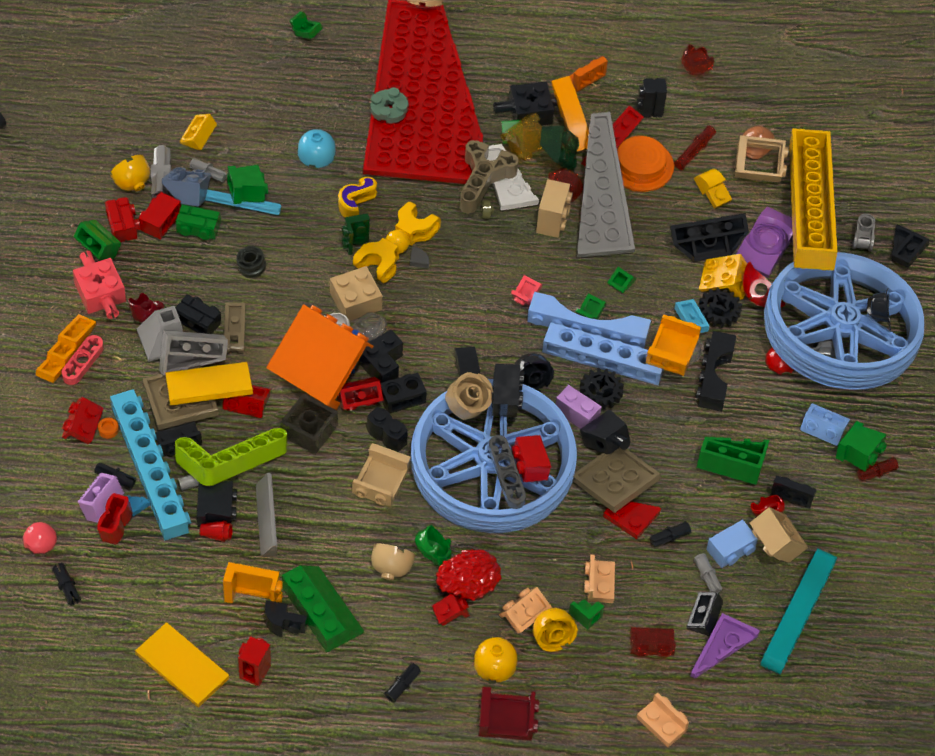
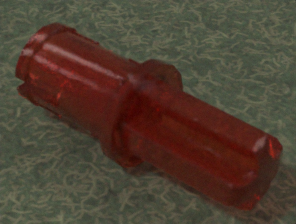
(878, 469)

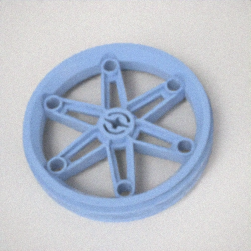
(843, 321)
(481, 518)

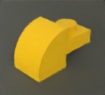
(713, 186)

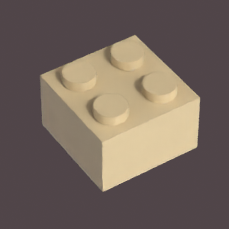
(554, 208)
(356, 293)
(778, 535)

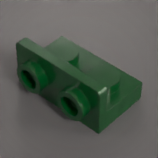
(355, 231)

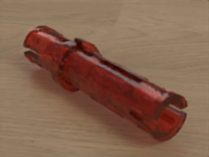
(699, 142)

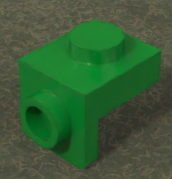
(303, 27)
(591, 307)

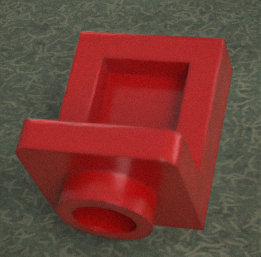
(450, 608)

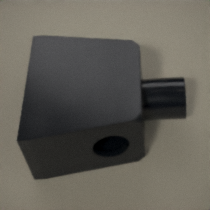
(606, 433)

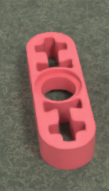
(82, 351)

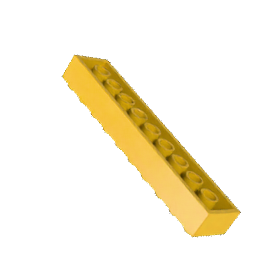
(812, 200)

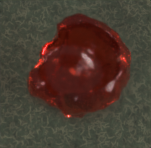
(697, 60)
(567, 176)

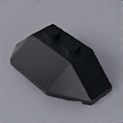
(710, 237)

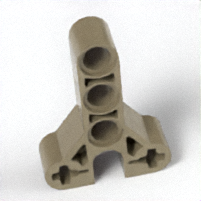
(484, 173)

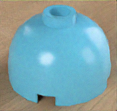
(316, 148)

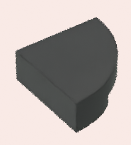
(419, 258)

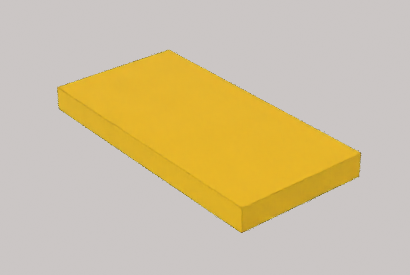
(209, 383)
(182, 664)

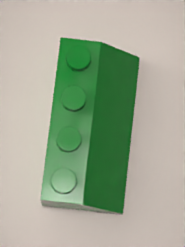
(323, 606)

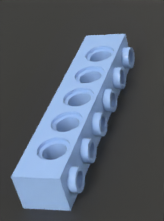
(594, 353)

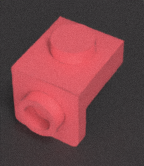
(525, 290)

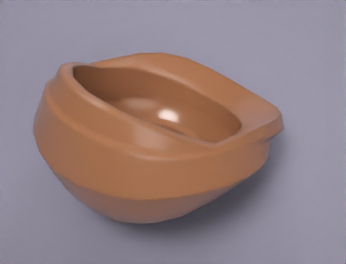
(758, 131)

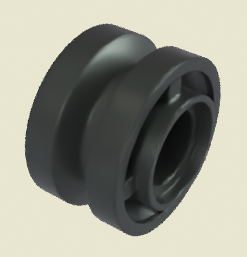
(246, 266)

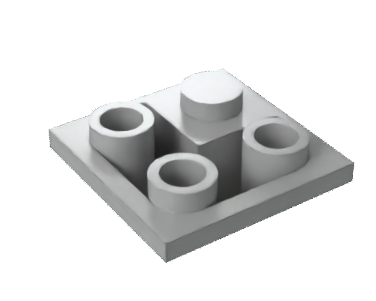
(152, 329)

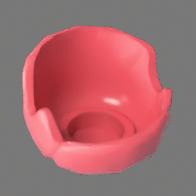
(39, 538)

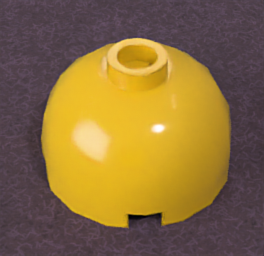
(131, 174)
(554, 629)
(495, 659)

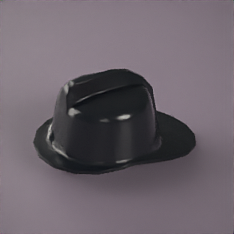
(879, 307)

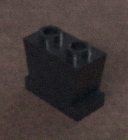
(216, 503)

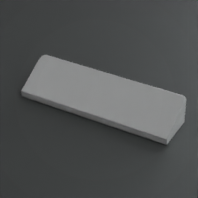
(266, 517)

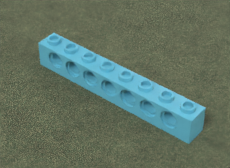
(170, 525)

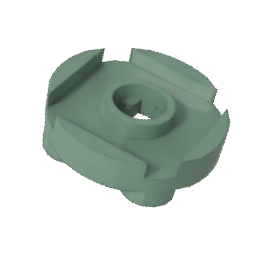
(385, 97)

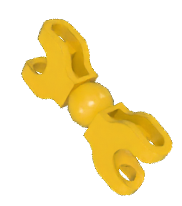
(406, 233)

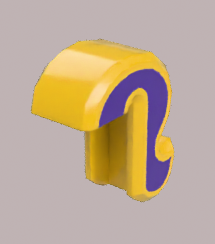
(354, 194)

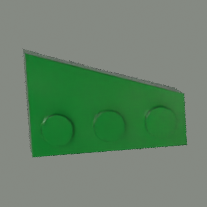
(733, 458)

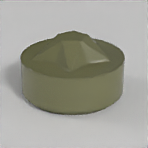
(487, 209)

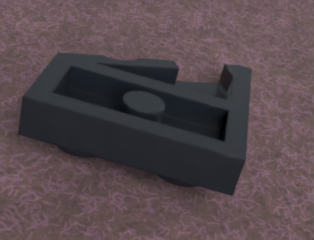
(907, 246)

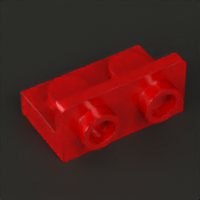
(248, 404)

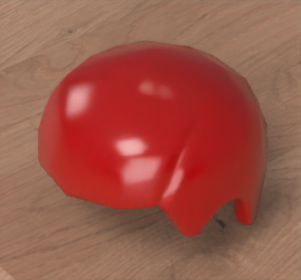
(775, 363)
(773, 501)

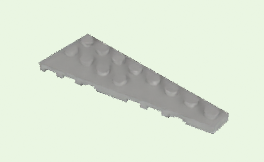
(604, 209)

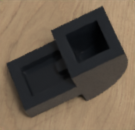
(279, 619)

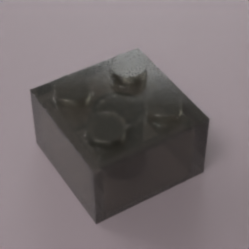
(309, 423)

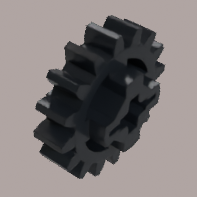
(720, 307)
(611, 390)

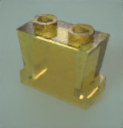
(524, 137)

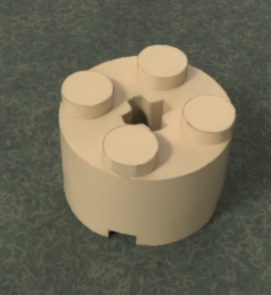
(469, 395)

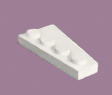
(511, 192)

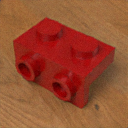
(82, 420)

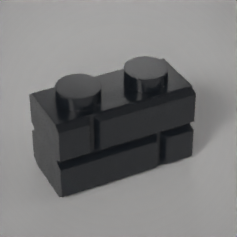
(652, 97)
(198, 315)

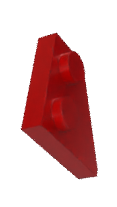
(633, 517)

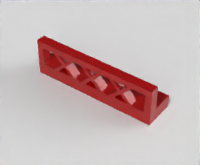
(624, 126)

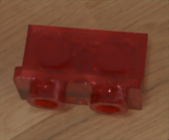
(652, 641)

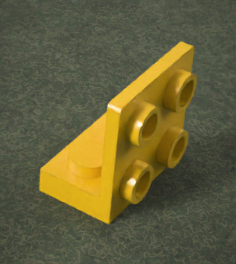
(724, 273)

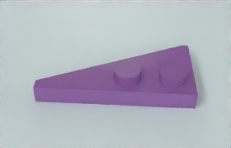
(724, 640)

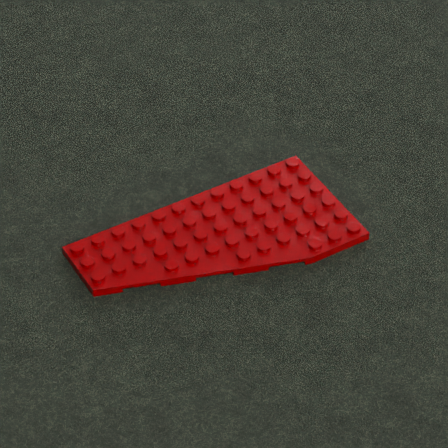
(440, 117)

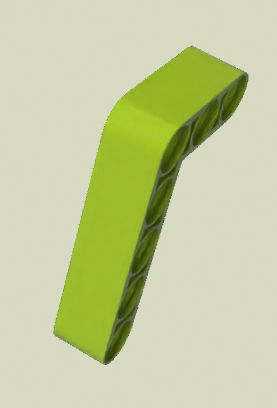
(231, 461)

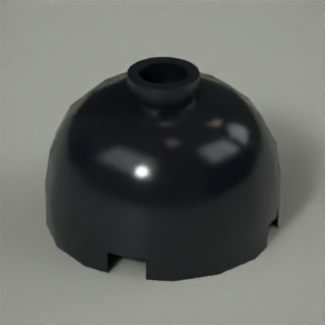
(536, 370)

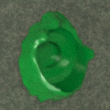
(433, 545)

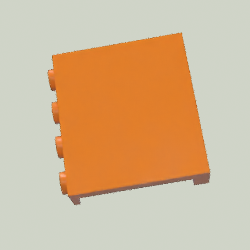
(318, 354)

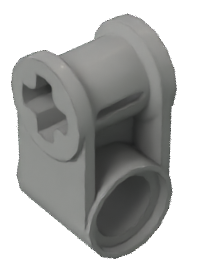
(864, 232)

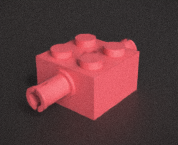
(99, 285)

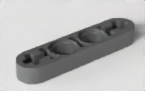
(509, 471)

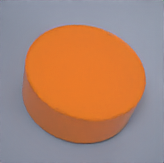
(108, 428)

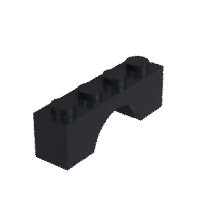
(713, 389)

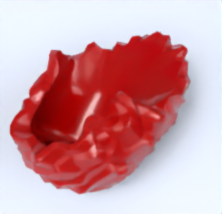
(469, 574)

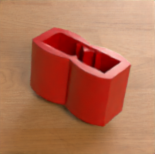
(114, 519)

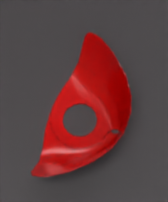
(750, 280)

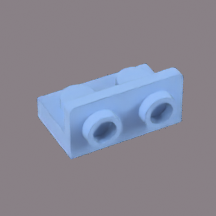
(824, 424)

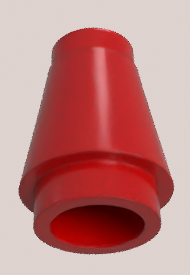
(217, 530)

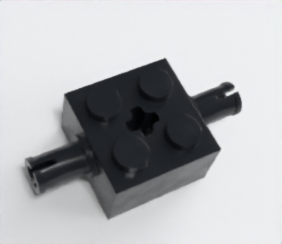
(527, 100)

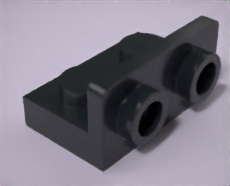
(167, 437)
(793, 491)

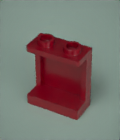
(508, 715)

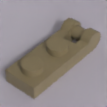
(235, 325)

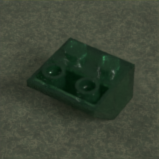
(560, 145)

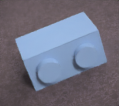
(732, 544)

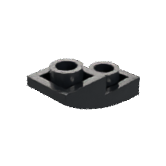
(466, 360)

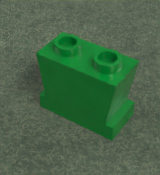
(246, 184)
(861, 446)

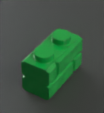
(198, 222)
(97, 240)

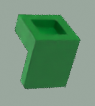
(586, 613)

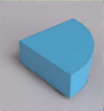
(138, 504)

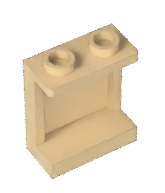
(381, 475)

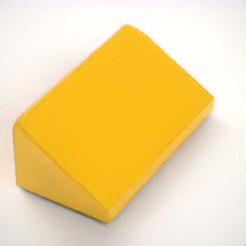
(198, 131)

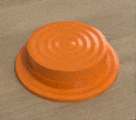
(644, 164)

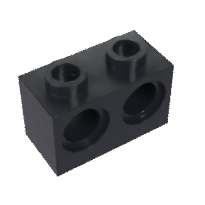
(404, 396)

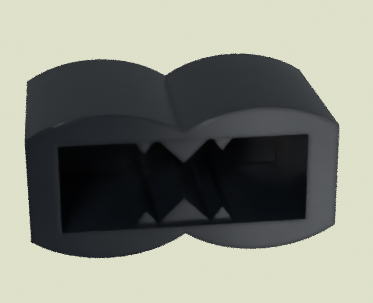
(388, 430)

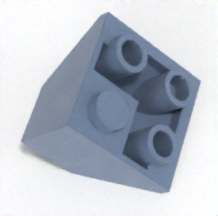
(187, 186)

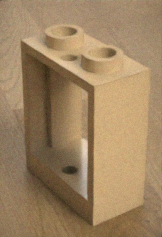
(765, 143)

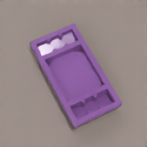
(767, 241)

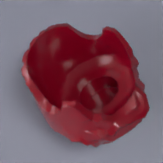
(143, 307)

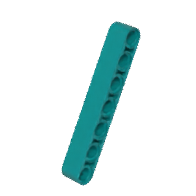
(798, 611)

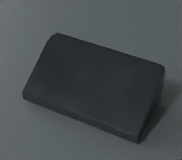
(705, 613)

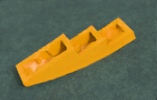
(571, 110)
(68, 342)

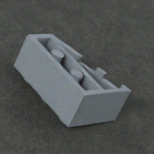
(190, 349)

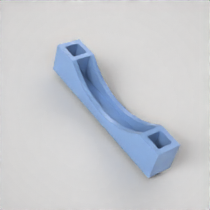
(629, 330)

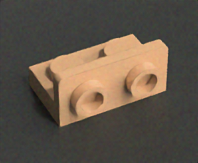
(600, 580)
(525, 609)
(663, 720)

